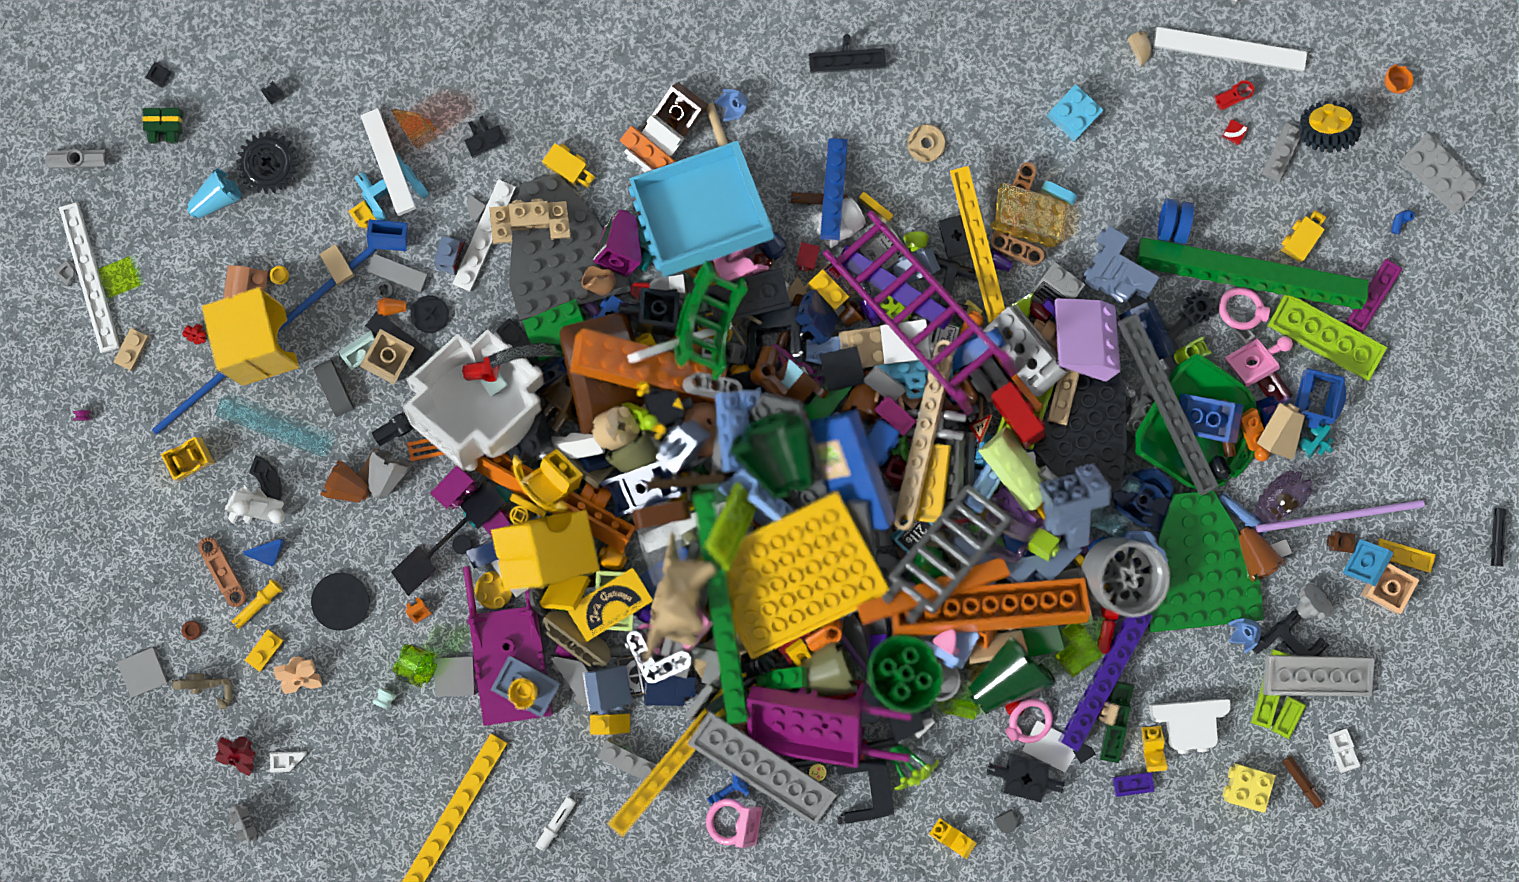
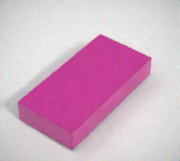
(895, 415)

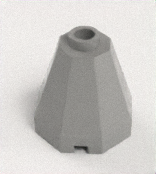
(385, 472)

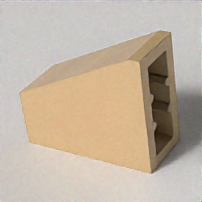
(1283, 431)

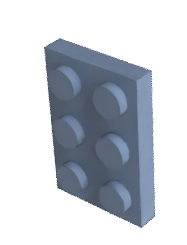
(517, 669)

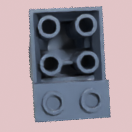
(1114, 272)
(1070, 503)

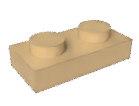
(131, 349)

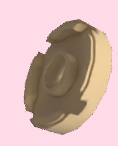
(926, 154)

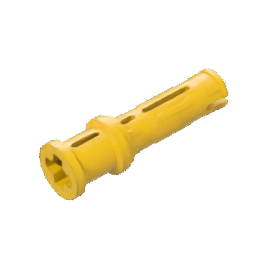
(263, 597)

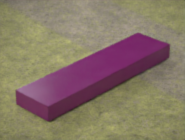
(1377, 291)

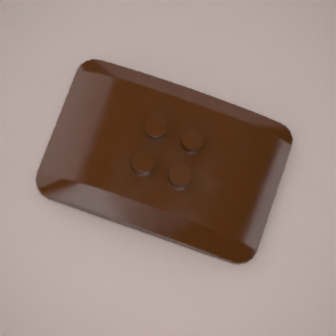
(592, 394)

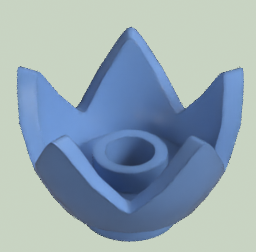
(734, 102)
(1245, 633)

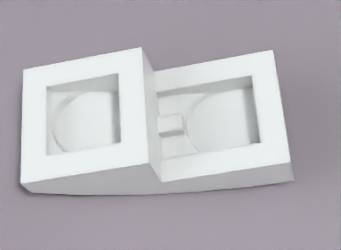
(1343, 751)

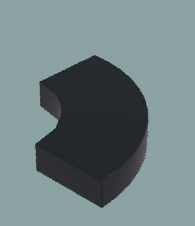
(267, 477)

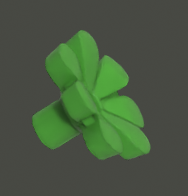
(903, 448)

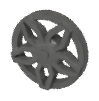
(538, 593)

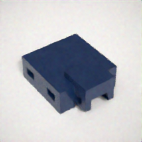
(816, 317)
(669, 691)

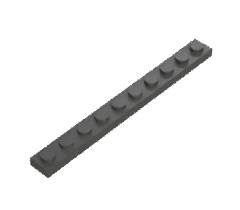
(1167, 404)

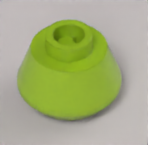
(916, 240)

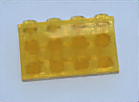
(1030, 215)

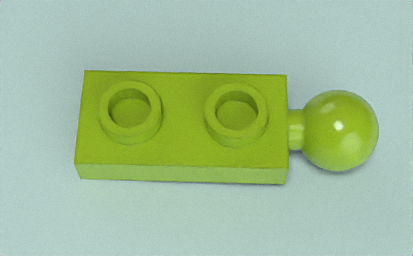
(642, 416)

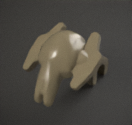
(950, 558)

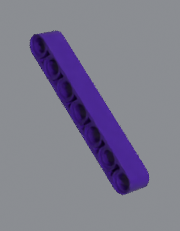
(904, 294)

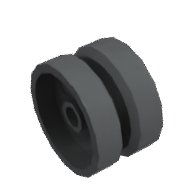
(985, 379)

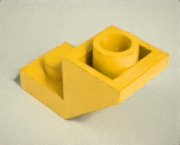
(1153, 749)
(953, 838)

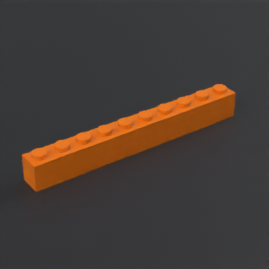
(602, 523)

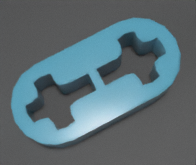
(1059, 192)

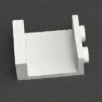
(662, 136)

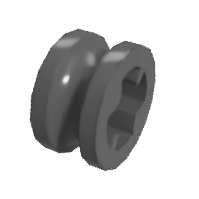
(390, 288)

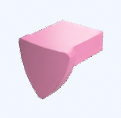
(947, 642)

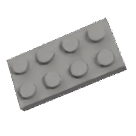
(1440, 173)

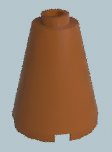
(862, 399)
(1258, 554)

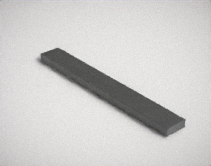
(861, 516)

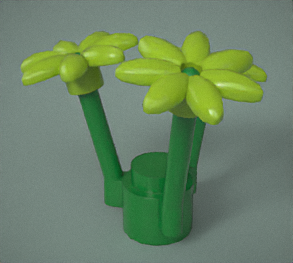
(923, 774)

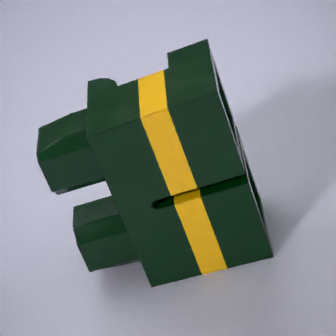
(162, 121)

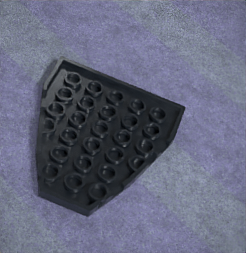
(1092, 433)

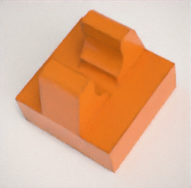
(418, 611)

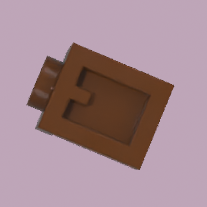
(1341, 542)

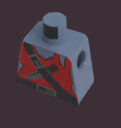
(449, 254)

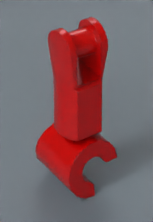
(1106, 630)

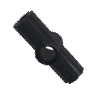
(396, 427)

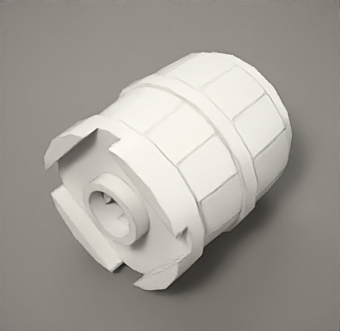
(851, 221)

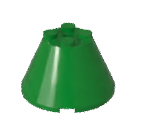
(905, 674)

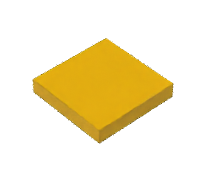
(565, 593)

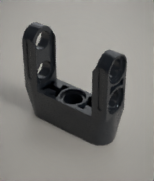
(775, 322)
(879, 789)

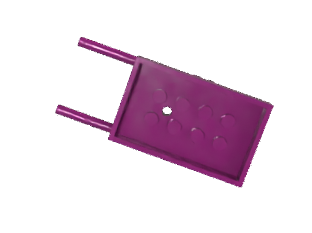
(489, 633)
(815, 726)

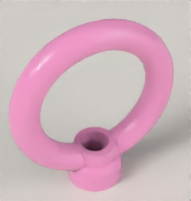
(1261, 313)
(1014, 731)

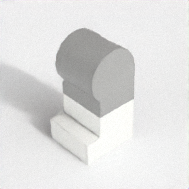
(672, 283)

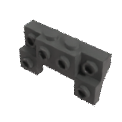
(1135, 414)

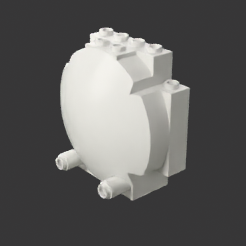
(461, 413)

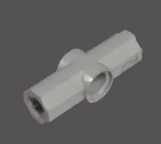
(65, 159)

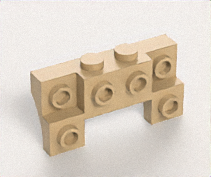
(527, 216)

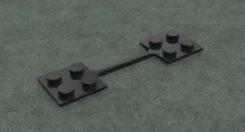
(839, 368)
(418, 566)

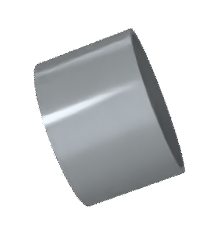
(1100, 566)

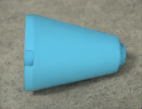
(214, 194)

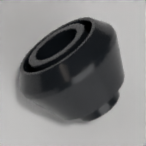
(1219, 468)

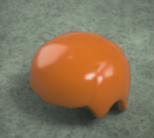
(1398, 79)

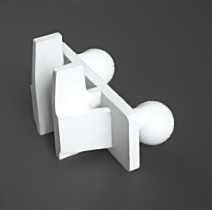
(254, 506)

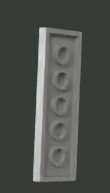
(1318, 675)

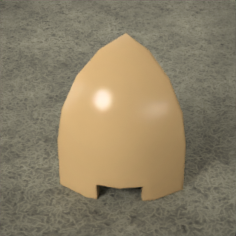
(1141, 46)

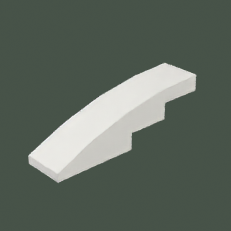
(575, 446)

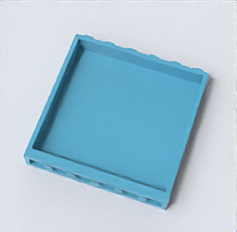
(700, 209)

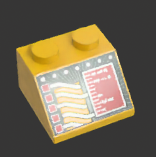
(832, 286)

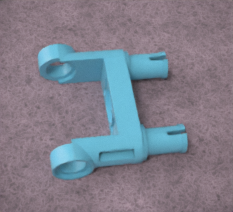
(374, 192)

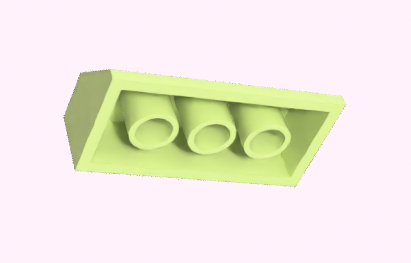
(1014, 468)

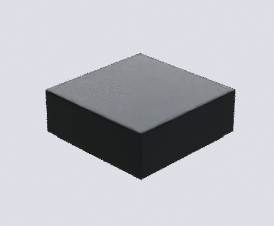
(158, 74)

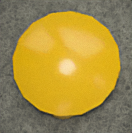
(490, 591)

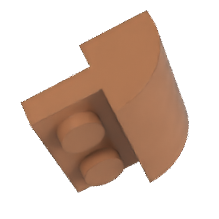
(243, 279)

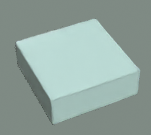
(494, 387)

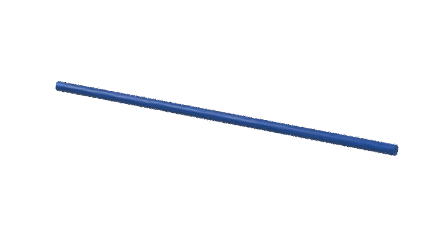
(290, 317)

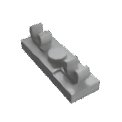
(1281, 152)

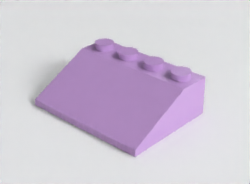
(1087, 337)

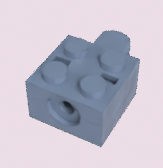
(683, 445)

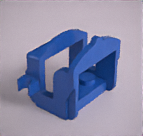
(1335, 399)

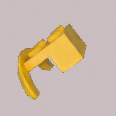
(550, 481)

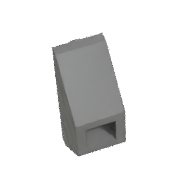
(573, 676)

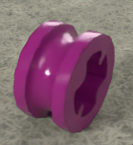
(82, 415)

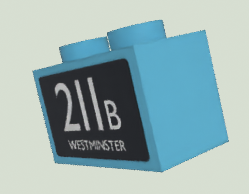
(908, 538)

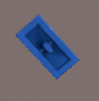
(267, 552)

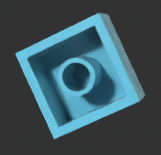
(1074, 112)

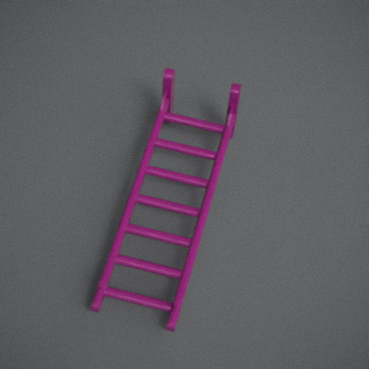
(958, 395)

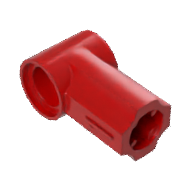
(480, 370)

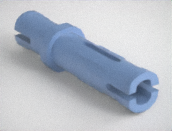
(1238, 510)

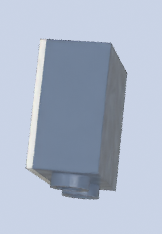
(607, 689)

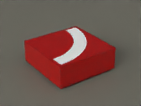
(1234, 132)

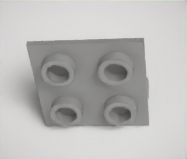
(242, 834)

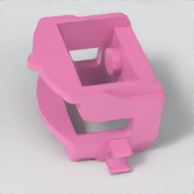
(737, 265)

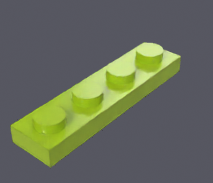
(1265, 704)

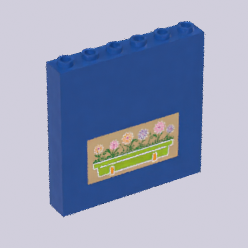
(850, 465)

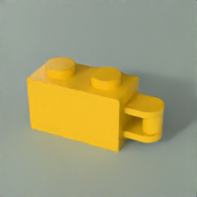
(567, 165)
(1303, 236)

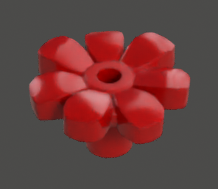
(195, 333)

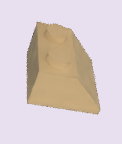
(387, 356)

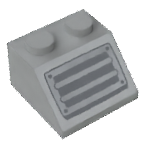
(1057, 284)

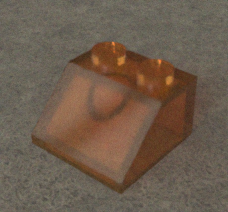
(418, 129)

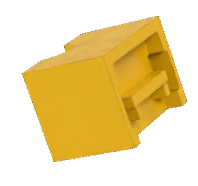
(188, 457)

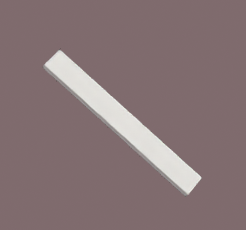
(1230, 49)
(89, 277)

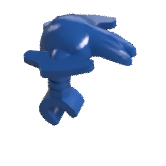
(738, 784)

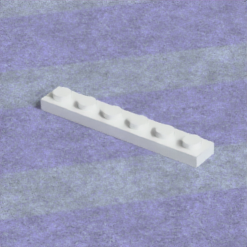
(482, 238)

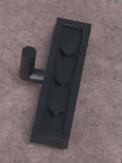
(847, 59)

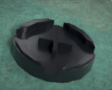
(429, 314)

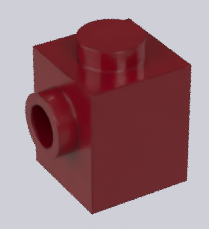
(807, 257)

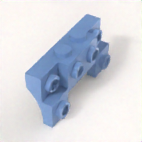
(732, 420)

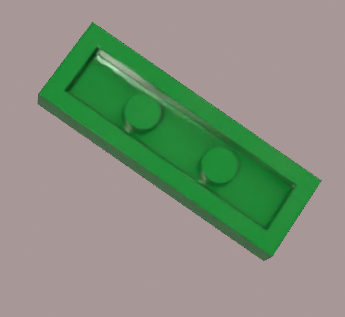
(783, 679)

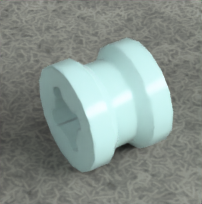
(384, 698)

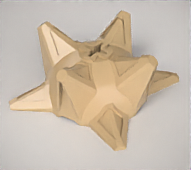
(676, 599)

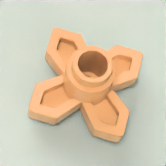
(297, 674)

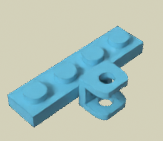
(912, 373)

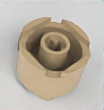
(615, 428)

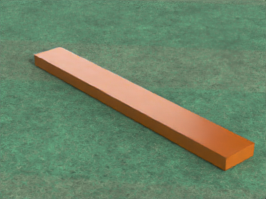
(977, 576)

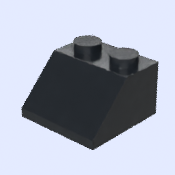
(536, 441)

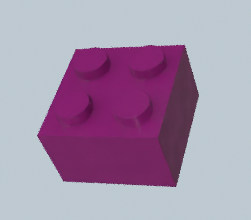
(454, 488)

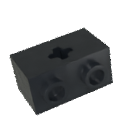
(953, 247)

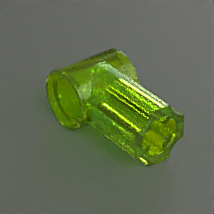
(960, 708)

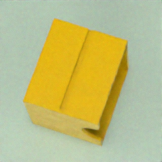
(245, 336)
(545, 550)

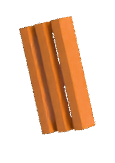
(412, 451)

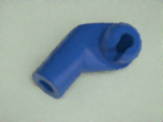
(1400, 219)

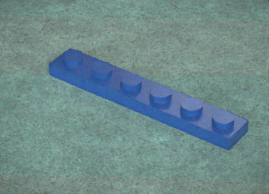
(834, 189)

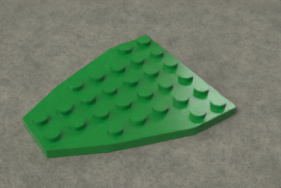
(1204, 566)

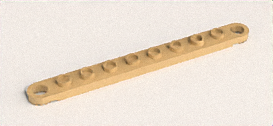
(922, 442)

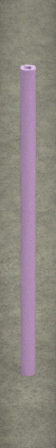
(1340, 516)

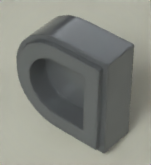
(1006, 822)

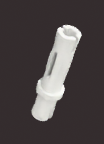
(551, 830)

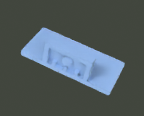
(768, 507)

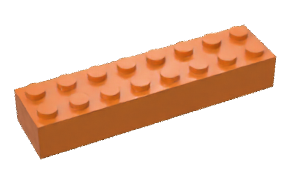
(607, 360)

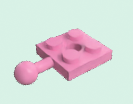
(1256, 351)

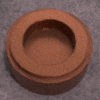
(191, 630)

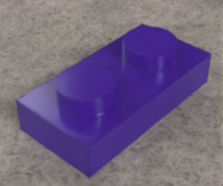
(1133, 784)

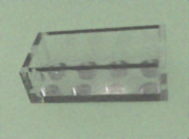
(654, 546)

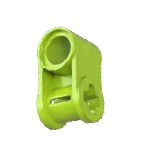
(1195, 347)

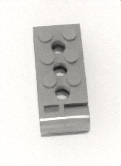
(1038, 377)

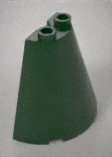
(775, 453)
(1009, 678)

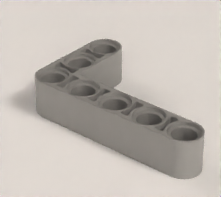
(704, 389)

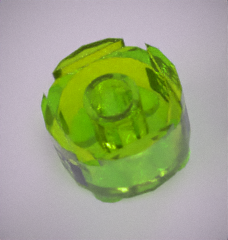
(415, 665)

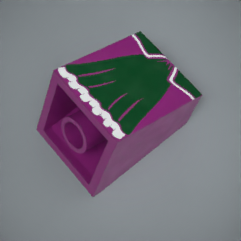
(619, 244)

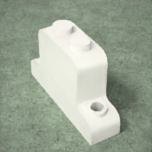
(1191, 722)

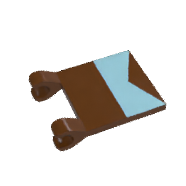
(799, 383)

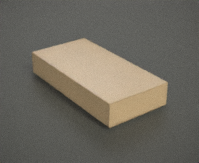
(337, 265)

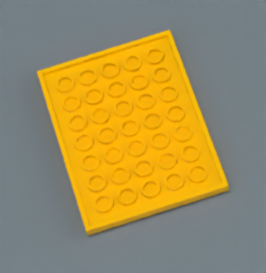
(800, 575)

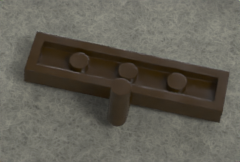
(694, 479)

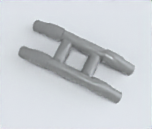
(942, 433)

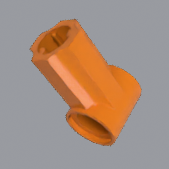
(824, 635)

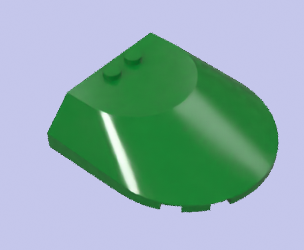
(1204, 379)

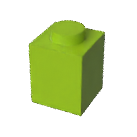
(1044, 544)

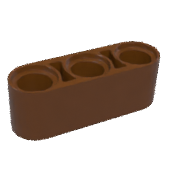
(661, 514)

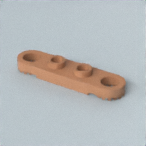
(222, 572)

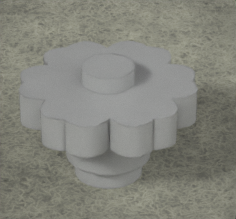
(1313, 603)

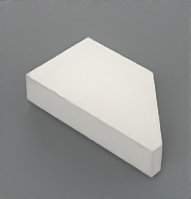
(285, 760)

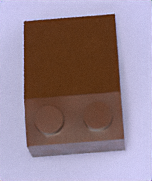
(680, 109)

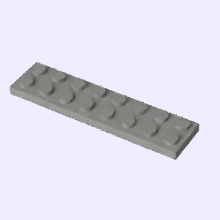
(762, 768)

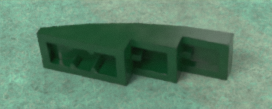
(1115, 734)

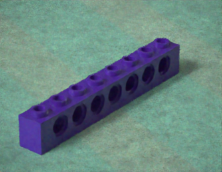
(1103, 681)

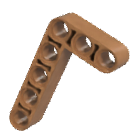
(1026, 249)

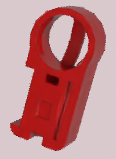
(1232, 97)

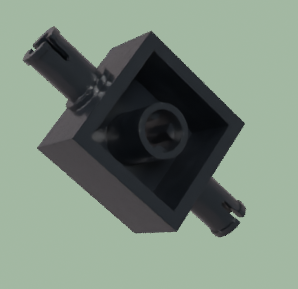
(655, 311)
(1032, 788)

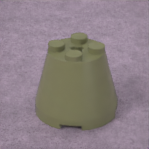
(637, 453)
(830, 671)

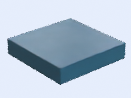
(1368, 562)

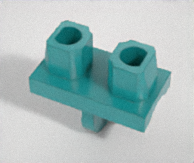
(1311, 447)

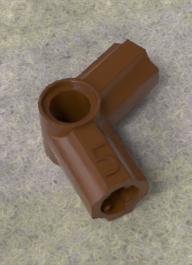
(765, 373)

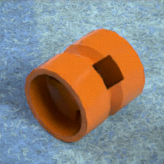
(598, 496)

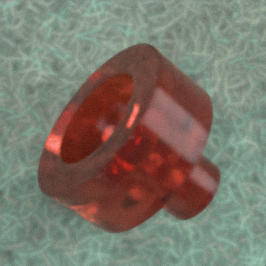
(761, 259)

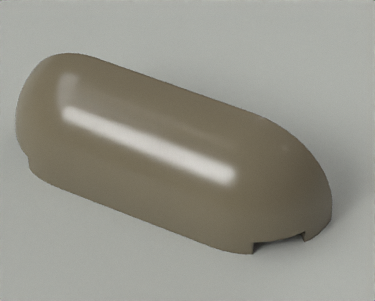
(566, 633)

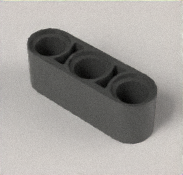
(333, 388)

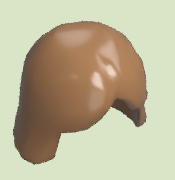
(599, 280)

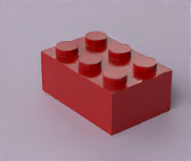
(1019, 414)

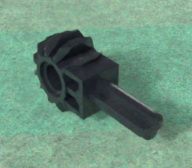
(1191, 315)
(758, 665)

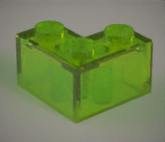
(1081, 651)

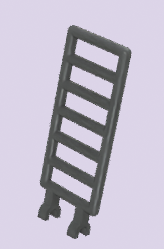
(931, 533)

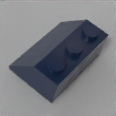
(1154, 328)

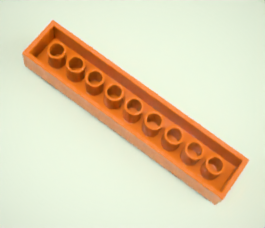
(1002, 608)

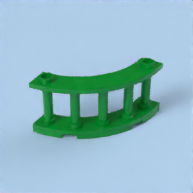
(689, 315)

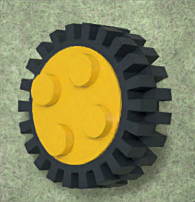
(1330, 126)

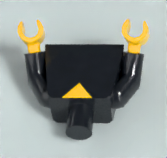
(665, 407)

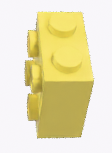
(1248, 787)

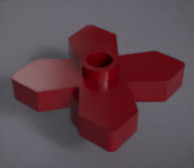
(236, 754)

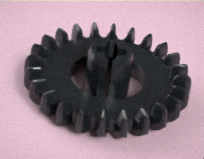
(279, 176)

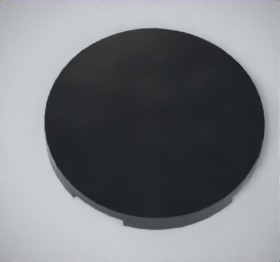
(340, 601)

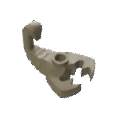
(197, 682)

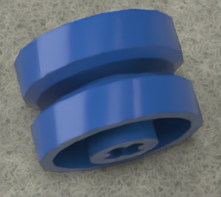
(1175, 221)

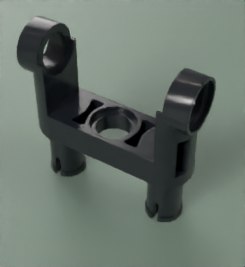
(953, 270)
(1282, 631)

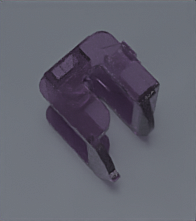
(1018, 529)

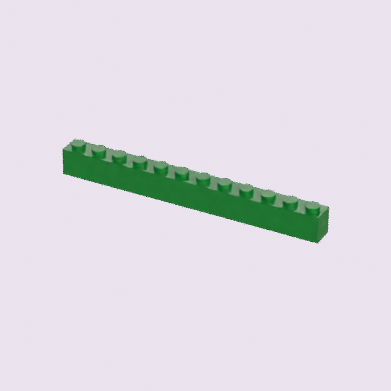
(1252, 273)
(721, 613)

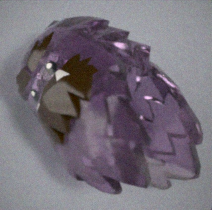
(1283, 497)

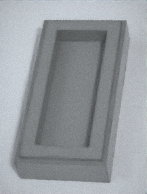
(884, 383)

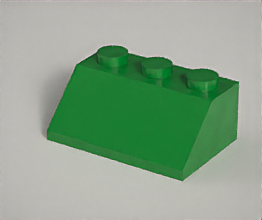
(547, 325)

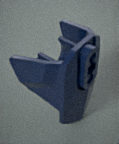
(1156, 497)

